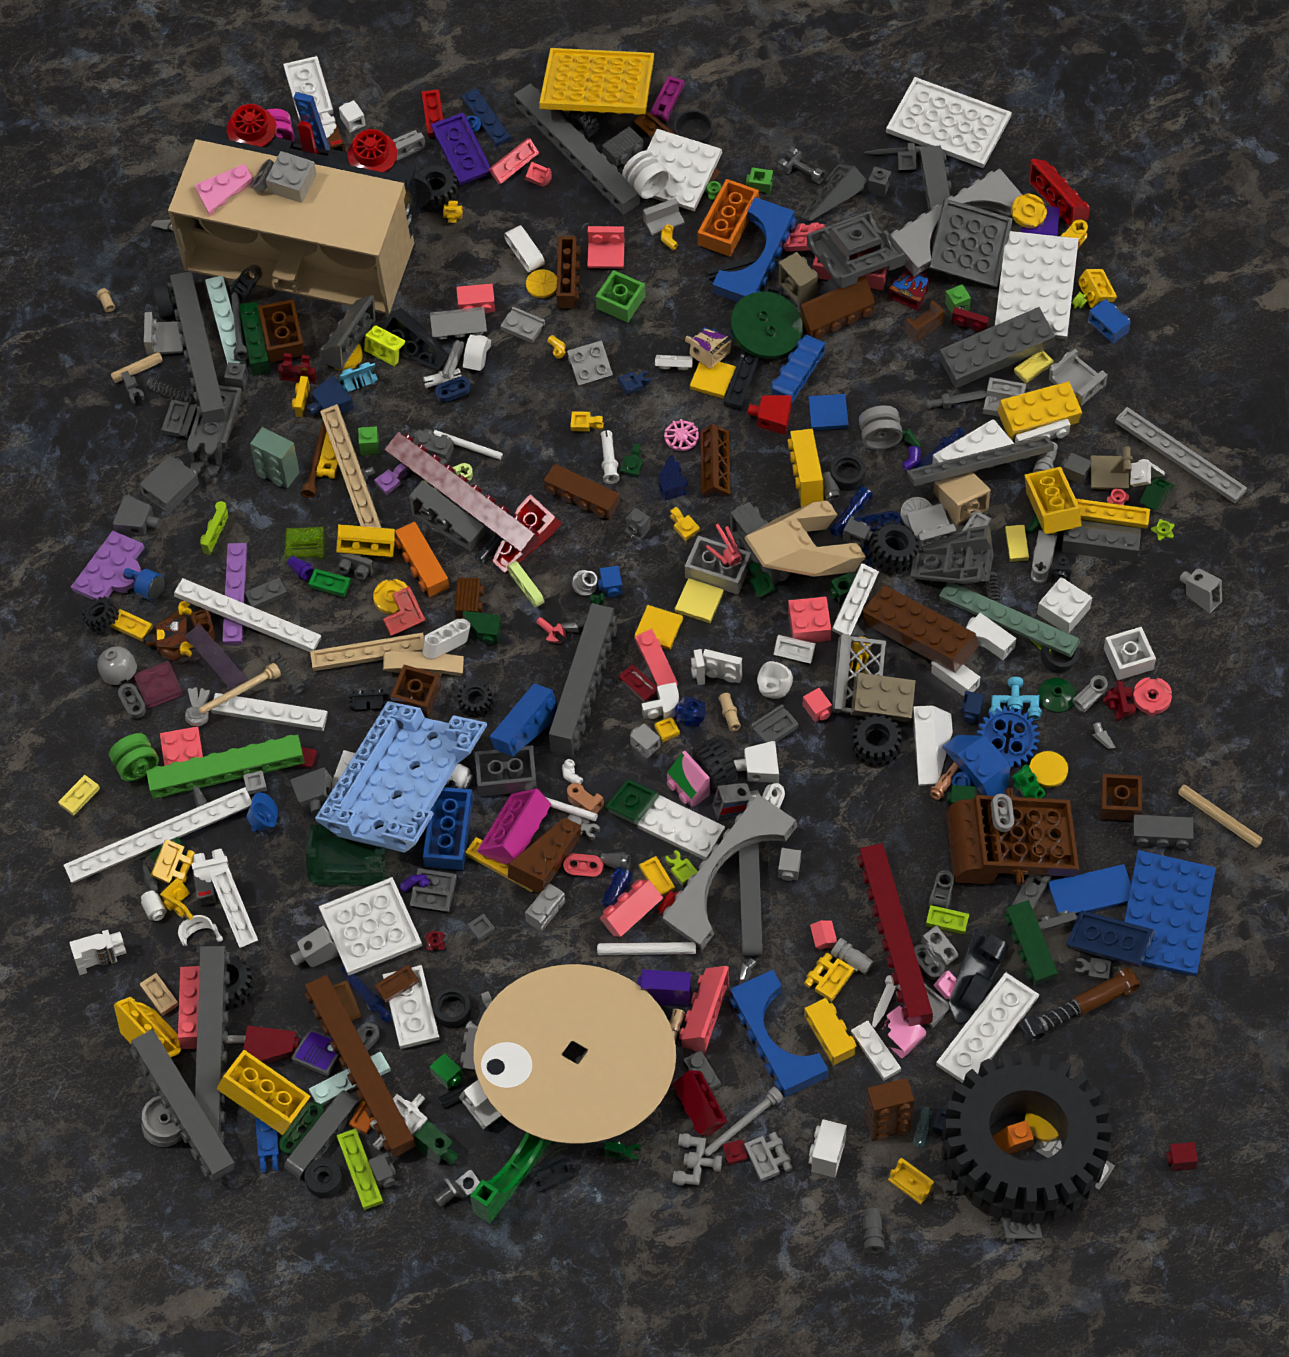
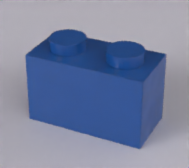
(1109, 321)

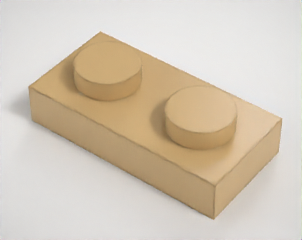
(159, 994)

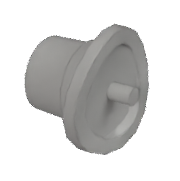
(584, 582)

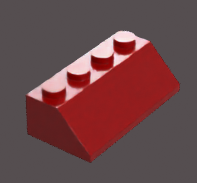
(1057, 192)

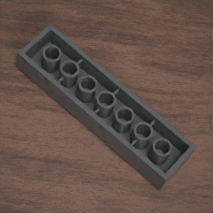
(582, 680)

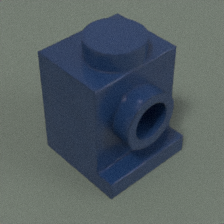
(972, 706)

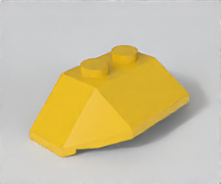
(137, 1018)

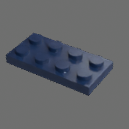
(1110, 938)

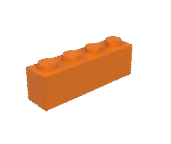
(422, 559)

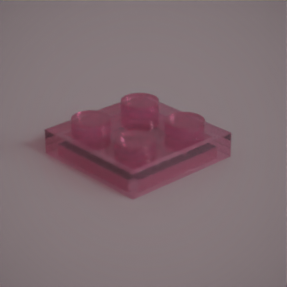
(157, 684)

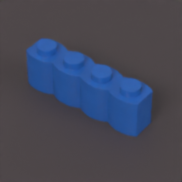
(799, 367)

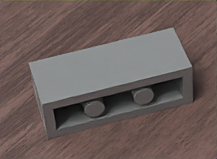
(458, 322)

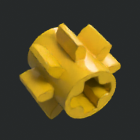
(452, 211)

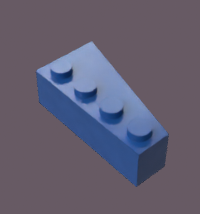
(525, 720)

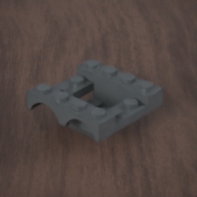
(837, 242)

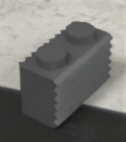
(622, 147)

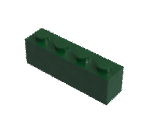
(254, 338)
(1030, 942)

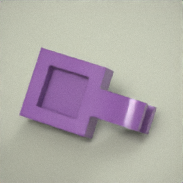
(391, 480)

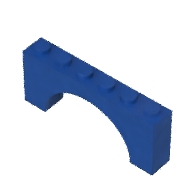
(775, 224)
(789, 1070)

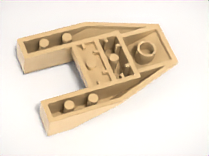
(787, 547)

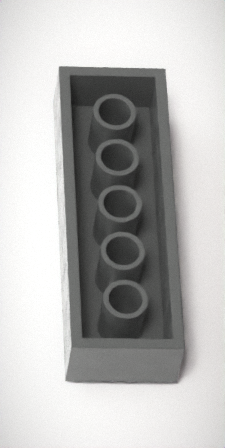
(997, 347)

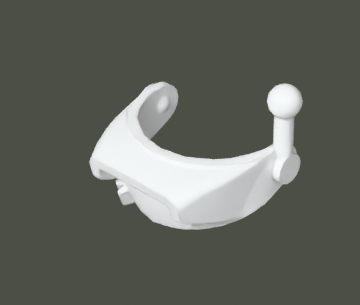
(196, 923)

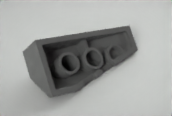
(840, 185)

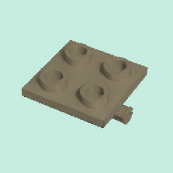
(1111, 471)

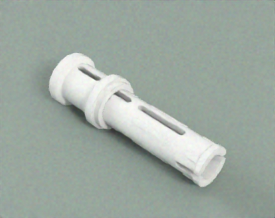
(609, 464)

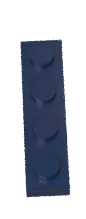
(489, 121)

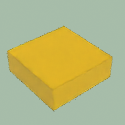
(667, 729)

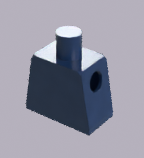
(328, 395)

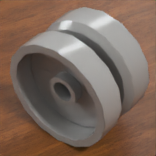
(880, 427)
(158, 1126)

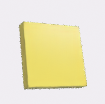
(699, 600)

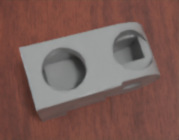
(940, 945)

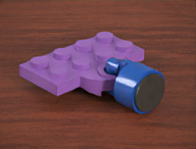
(116, 569)

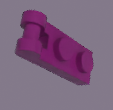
(667, 98)

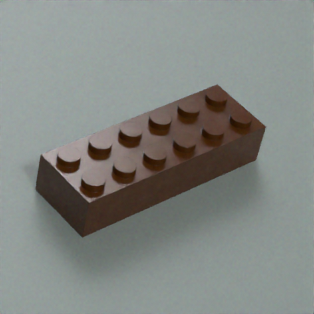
(920, 628)

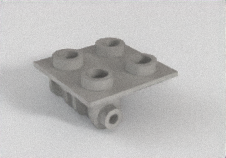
(589, 362)

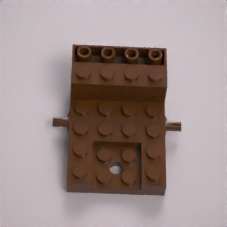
(1027, 848)

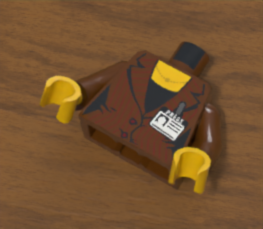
(171, 635)

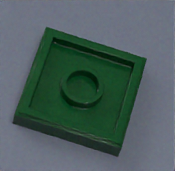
(631, 801)

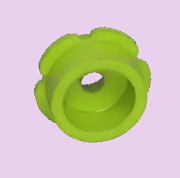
(1079, 300)

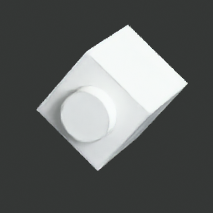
(352, 116)

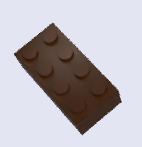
(889, 1109)

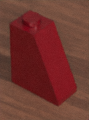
(270, 1043)

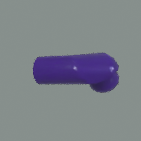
(914, 458)
(412, 880)

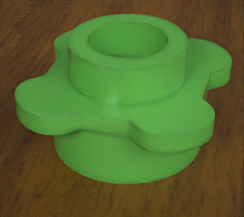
(713, 185)

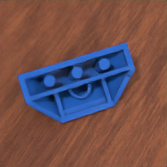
(981, 761)

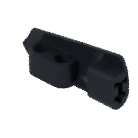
(976, 974)

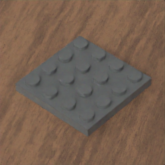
(970, 243)

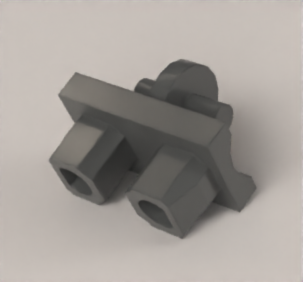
(356, 562)

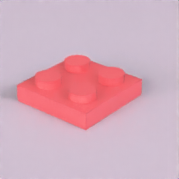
(181, 745)

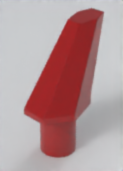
(668, 901)

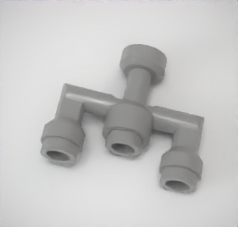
(694, 1160)

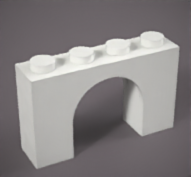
(988, 636)

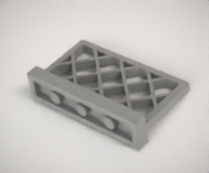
(842, 667)

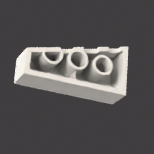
(982, 439)

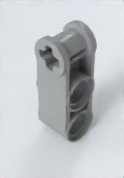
(1043, 556)

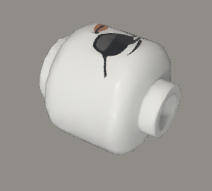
(460, 777)

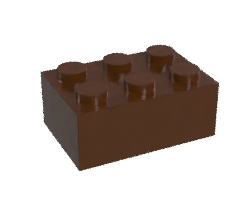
(281, 330)

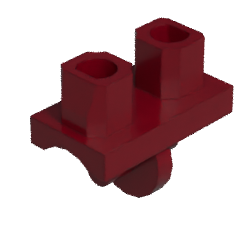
(1117, 700)

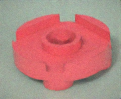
(1148, 705)

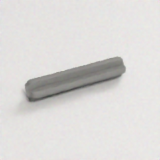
(453, 359)

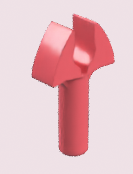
(551, 630)

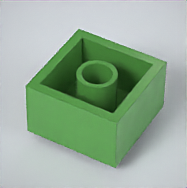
(620, 296)

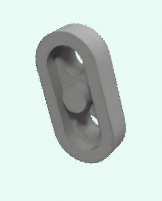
(1002, 814)

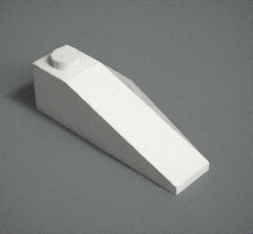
(931, 731)

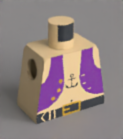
(709, 347)

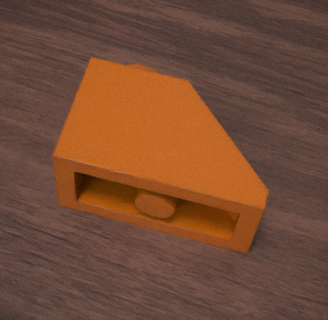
(1014, 1138)

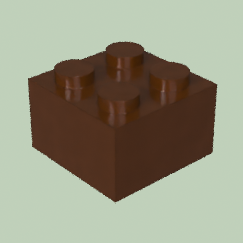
(416, 688)
(1120, 797)

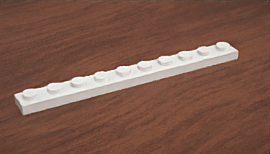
(155, 836)

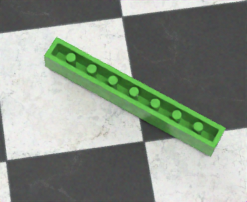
(225, 766)

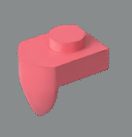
(538, 174)

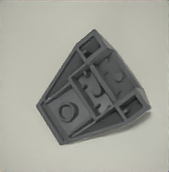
(957, 558)

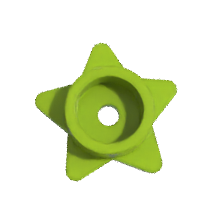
(1163, 525)

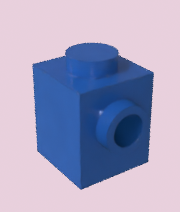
(610, 581)

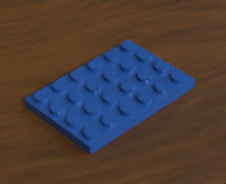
(1175, 903)

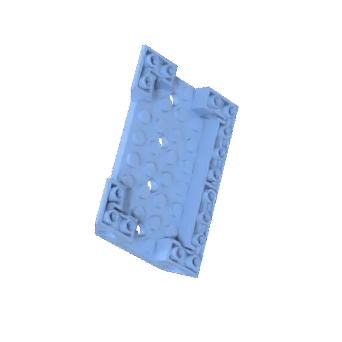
(384, 770)

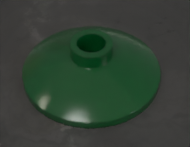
(1056, 702)

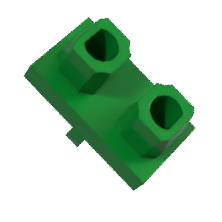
(1027, 783)

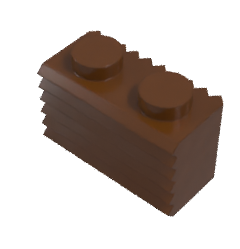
(468, 596)

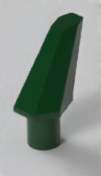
(910, 438)
(1034, 525)

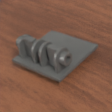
(1021, 1230)

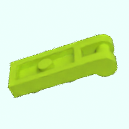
(214, 528)

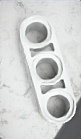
(524, 248)
(446, 638)

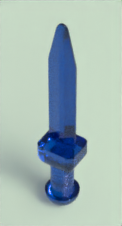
(944, 442)
(372, 1001)

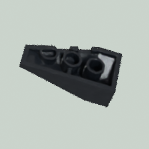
(418, 342)

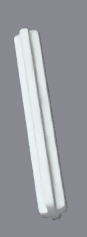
(646, 948)

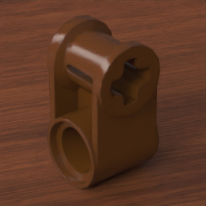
(204, 619)

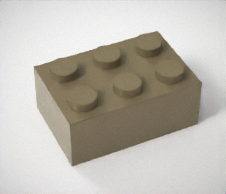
(883, 696)

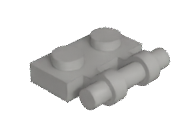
(762, 1159)

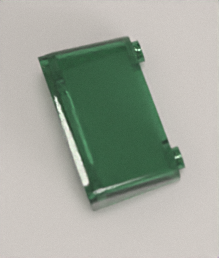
(343, 860)

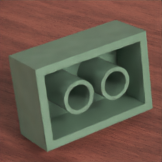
(274, 458)

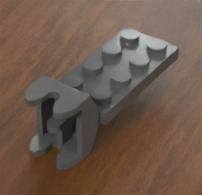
(208, 439)

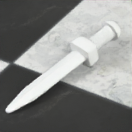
(884, 1001)

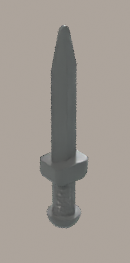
(911, 147)
(947, 400)

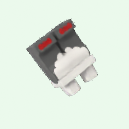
(202, 879)

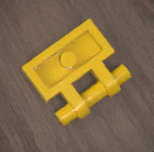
(167, 861)
(833, 980)

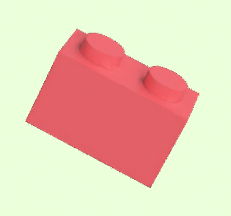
(476, 296)

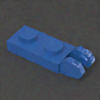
(267, 1144)

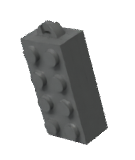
(745, 521)

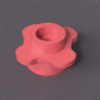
(1118, 493)

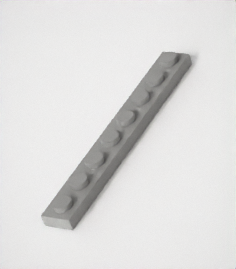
(1181, 455)

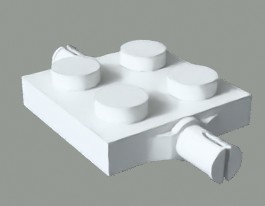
(412, 1116)

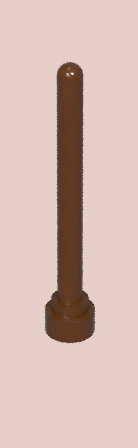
(308, 489)

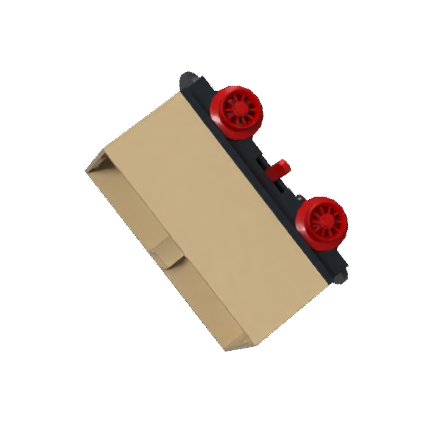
(334, 246)

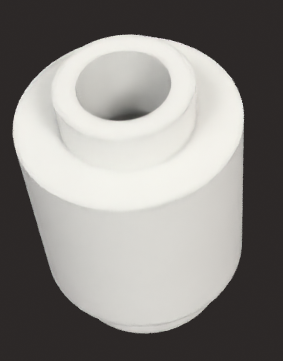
(153, 906)

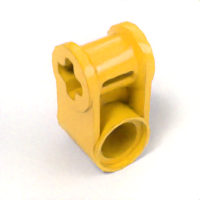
(1077, 230)

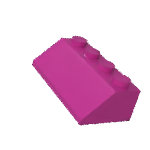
(515, 826)

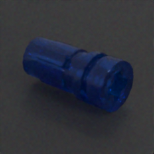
(619, 881)

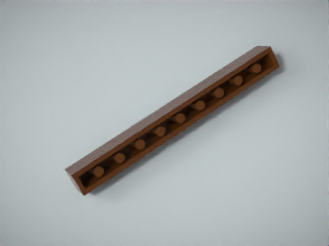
(360, 1066)

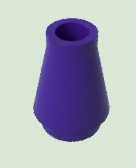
(301, 568)

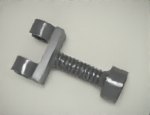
(795, 156)

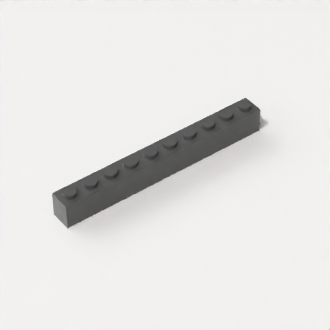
(577, 150)
(197, 347)
(212, 1033)

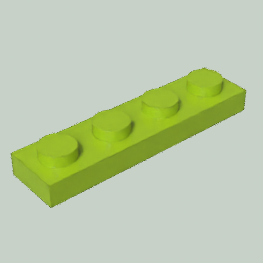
(360, 1169)

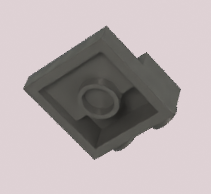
(437, 445)

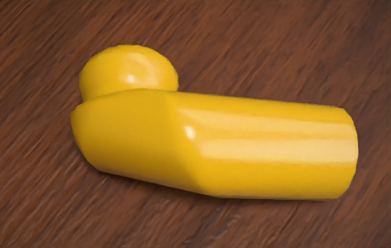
(666, 237)
(559, 346)

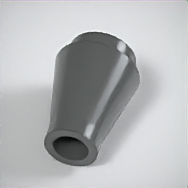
(830, 488)
(617, 859)

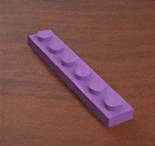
(235, 589)

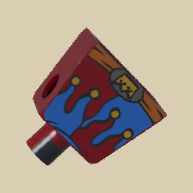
(910, 290)

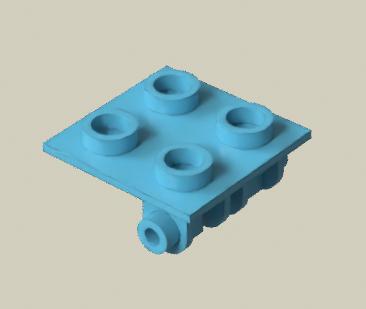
(365, 370)

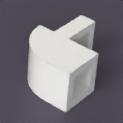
(476, 352)
(665, 705)

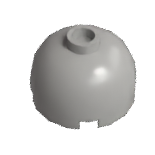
(116, 665)

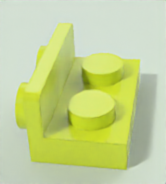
(383, 345)

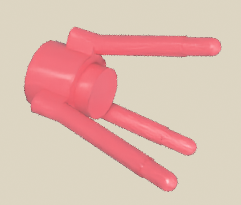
(731, 554)

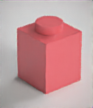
(817, 705)

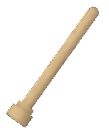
(271, 672)

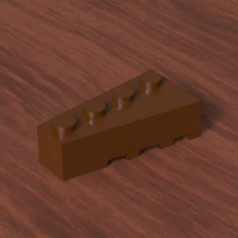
(545, 856)

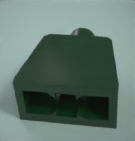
(430, 1138)

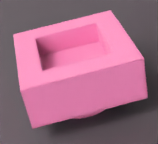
(946, 984)

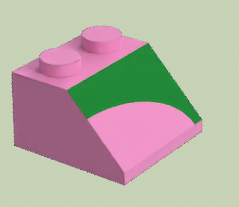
(688, 780)

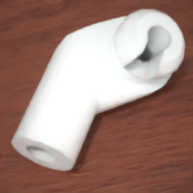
(569, 772)

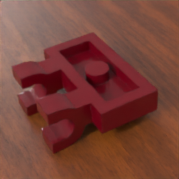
(292, 373)

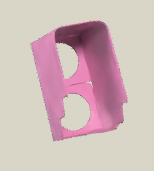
(902, 1034)

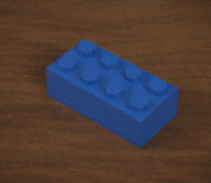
(448, 829)

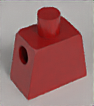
(773, 412)

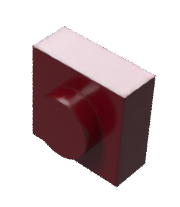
(735, 1152)

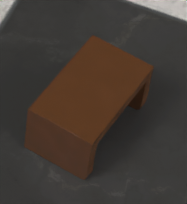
(925, 323)

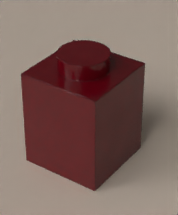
(1182, 1156)

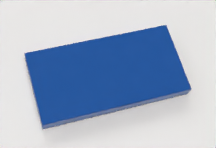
(1091, 890)

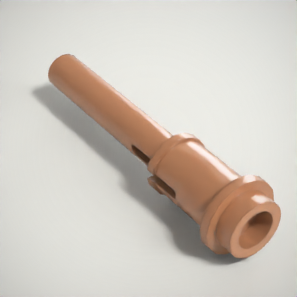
(943, 783)

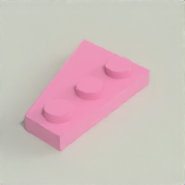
(221, 187)

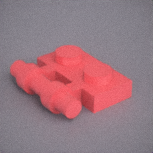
(798, 238)

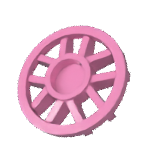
(681, 435)

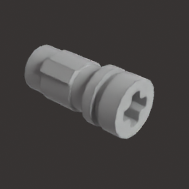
(1046, 460)
(853, 957)

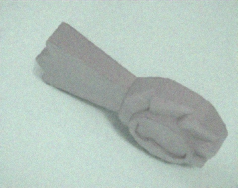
(192, 714)

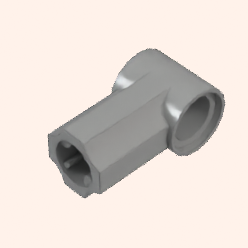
(1090, 694)

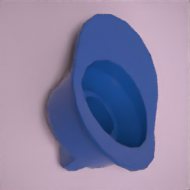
(262, 812)

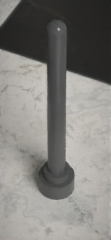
(240, 351)

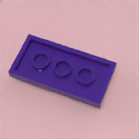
(461, 148)

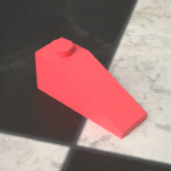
(655, 658)

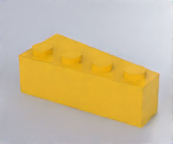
(806, 466)

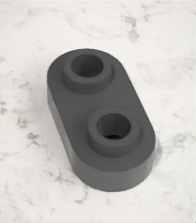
(259, 182)
(132, 702)
(930, 962)
(364, 1030)

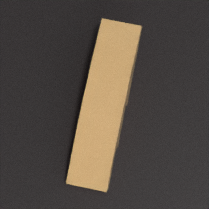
(443, 664)

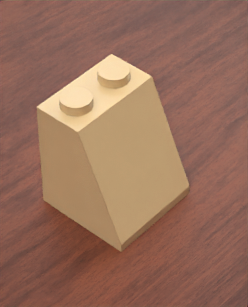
(962, 496)

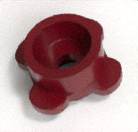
(431, 936)

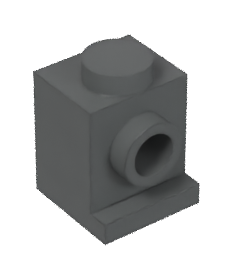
(637, 524)
(857, 532)
(382, 1170)

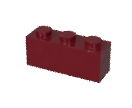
(699, 1103)

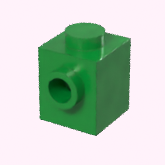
(446, 1071)

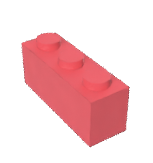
(630, 907)

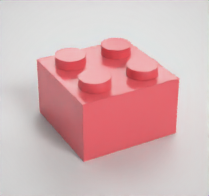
(810, 619)

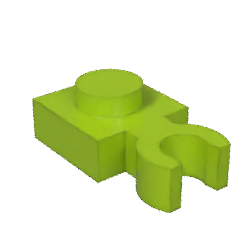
(682, 869)

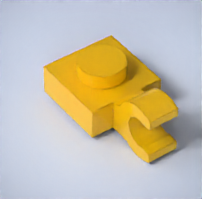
(583, 421)
(684, 526)

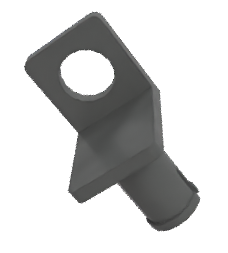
(457, 1188)

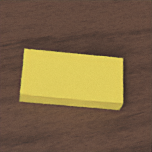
(1033, 366)
(1017, 543)

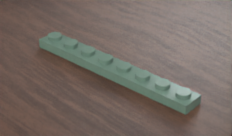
(1010, 619)

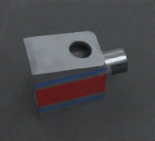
(732, 800)

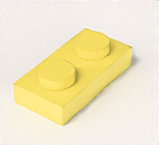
(79, 795)

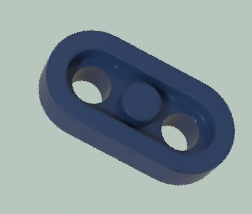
(452, 389)

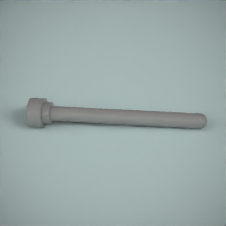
(773, 1097)

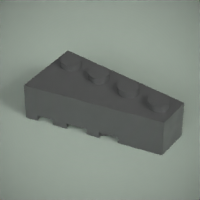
(445, 516)

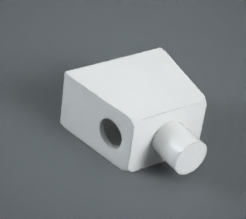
(760, 763)

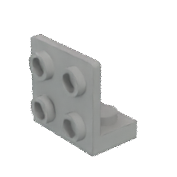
(161, 336)
(930, 524)

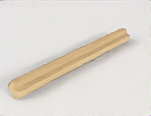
(1219, 815)

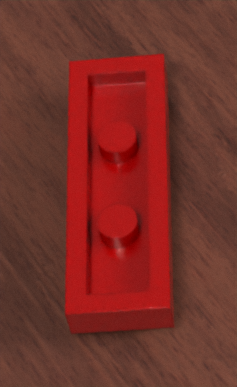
(432, 109)

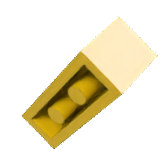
(365, 540)
(830, 1031)

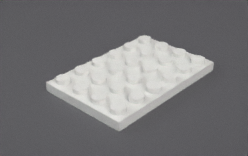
(949, 119)
(1038, 274)

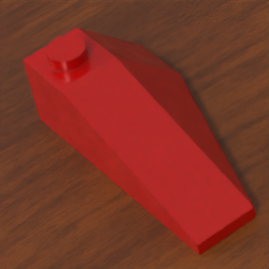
(538, 518)

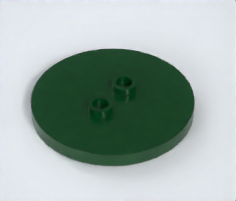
(766, 325)

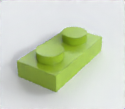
(947, 919)

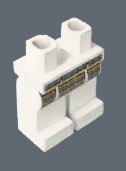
(97, 950)

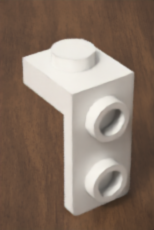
(1143, 472)

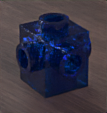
(690, 711)

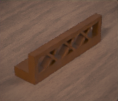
(711, 458)

